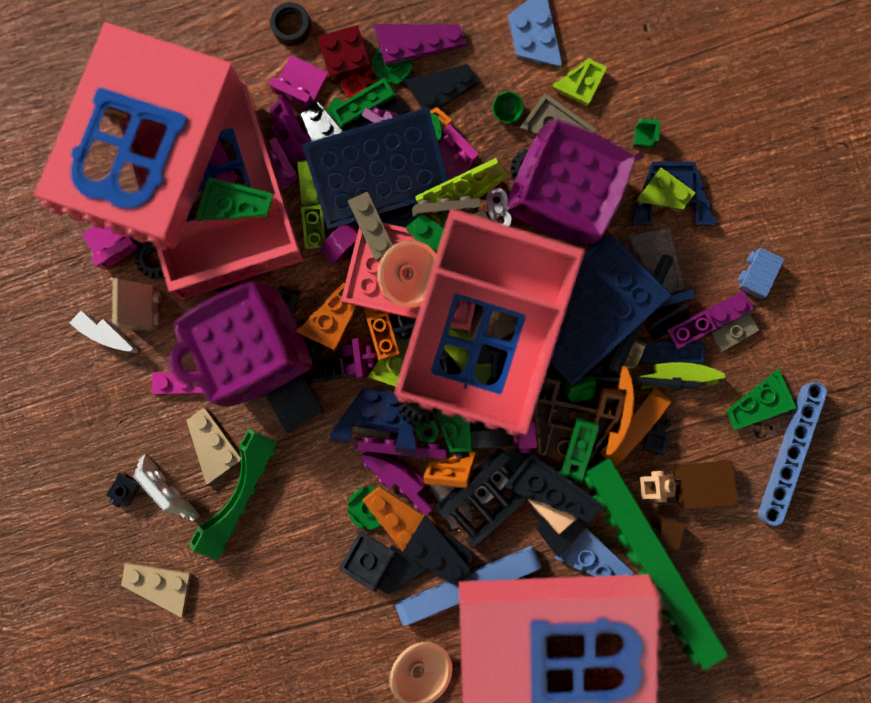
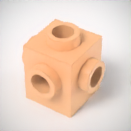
(658, 486)

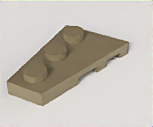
(548, 110)

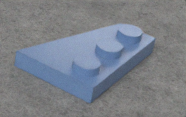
(593, 557)

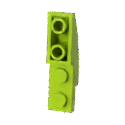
(312, 217)
(686, 371)

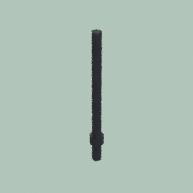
(675, 383)

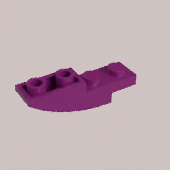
(288, 131)
(710, 319)
(394, 471)

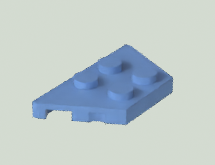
(534, 33)

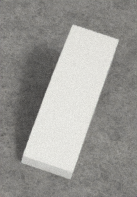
(102, 332)

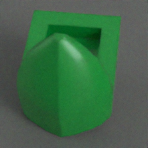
(581, 390)

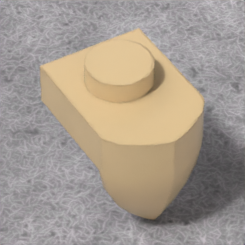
(635, 355)

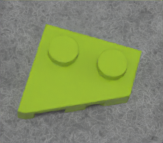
(581, 82)
(666, 191)

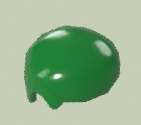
(508, 107)

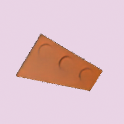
(329, 321)
(394, 515)

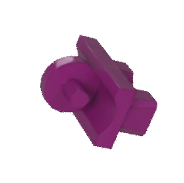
(362, 357)

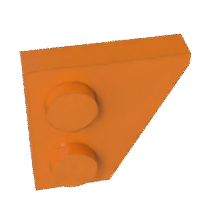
(450, 471)

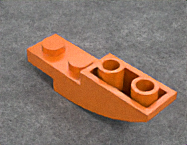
(382, 333)

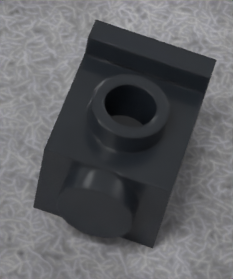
(130, 486)

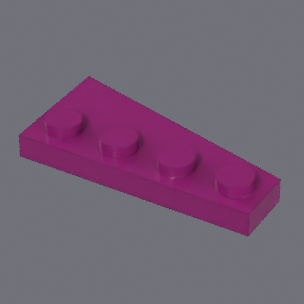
(414, 41)
(388, 446)

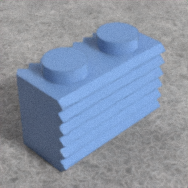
(760, 273)

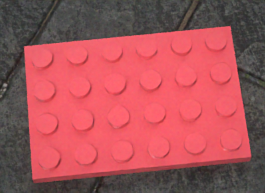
(363, 287)

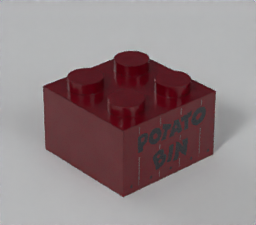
(344, 53)

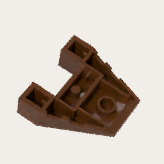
(558, 415)

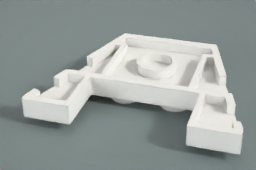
(166, 497)

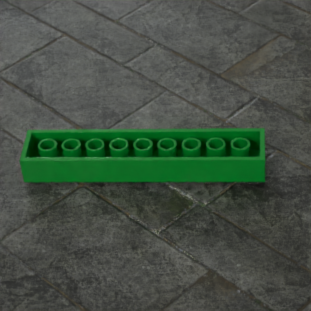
(651, 559)

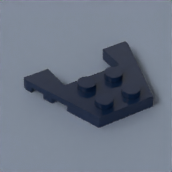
(688, 175)
(375, 411)

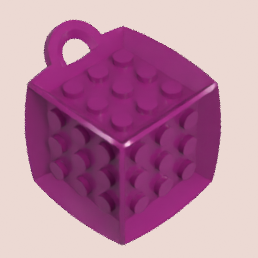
(571, 182)
(240, 345)

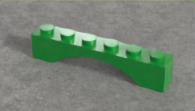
(213, 534)

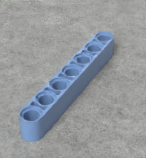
(800, 446)
(447, 594)

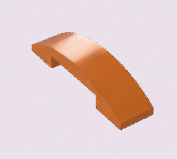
(641, 422)
(616, 438)

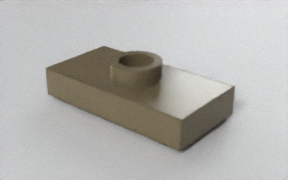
(734, 332)

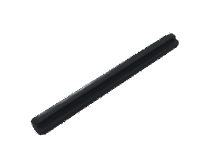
(626, 345)

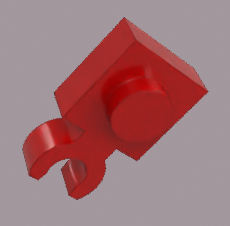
(356, 83)

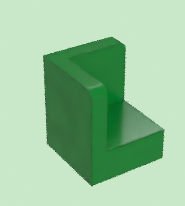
(646, 133)

